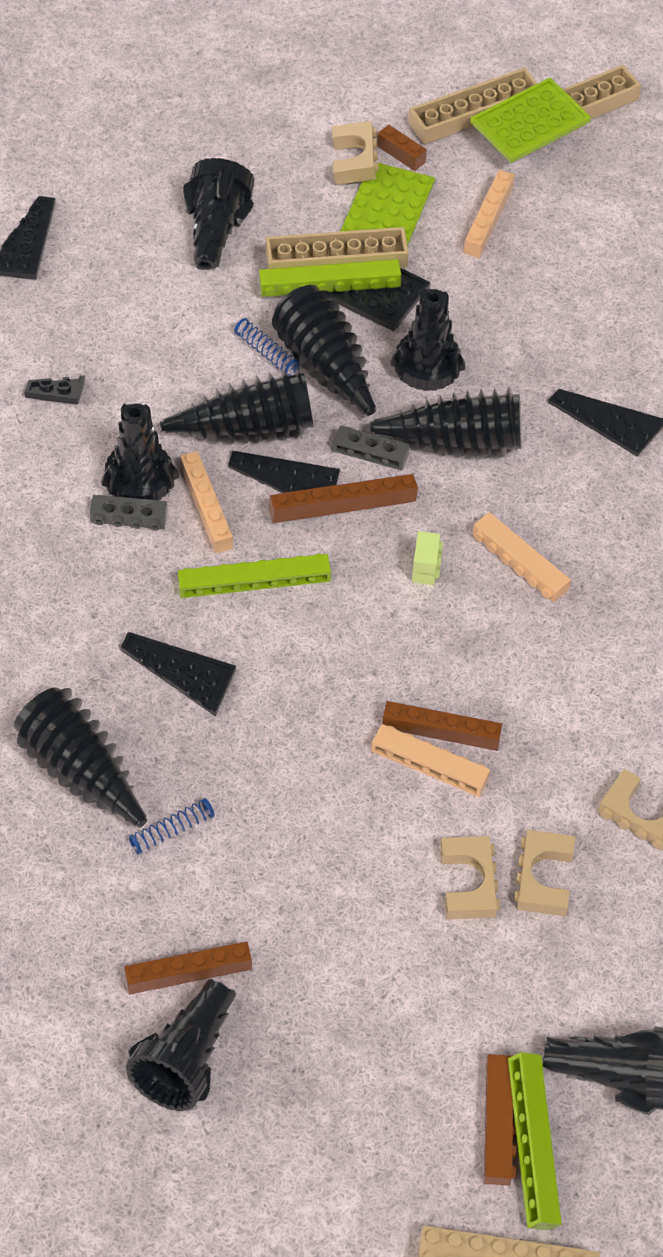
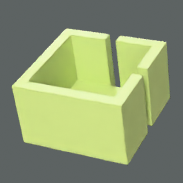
(427, 558)

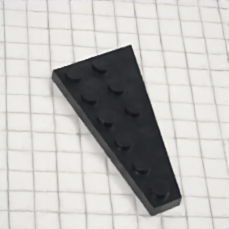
(283, 474)

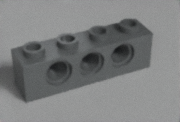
(371, 447)
(128, 512)

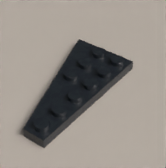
(25, 245)
(618, 424)
(193, 674)

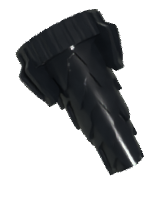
(219, 198)
(428, 353)
(138, 463)
(620, 1062)
(173, 1065)

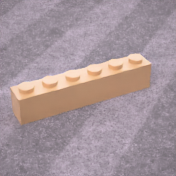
(489, 213)
(206, 502)
(521, 557)
(430, 760)

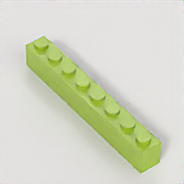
(331, 277)
(254, 575)
(534, 1141)

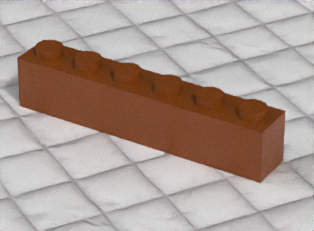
(442, 725)
(188, 967)
(499, 1123)

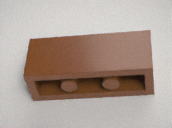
(401, 147)

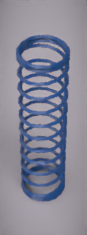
(259, 339)
(206, 805)

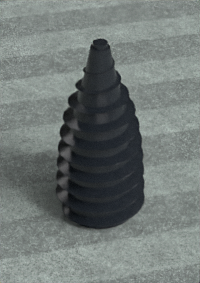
(324, 343)
(249, 410)
(459, 423)
(75, 752)

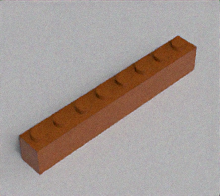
(342, 498)

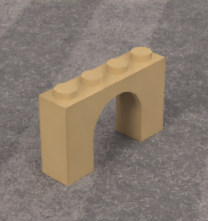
(363, 166)
(616, 807)
(477, 853)
(533, 895)

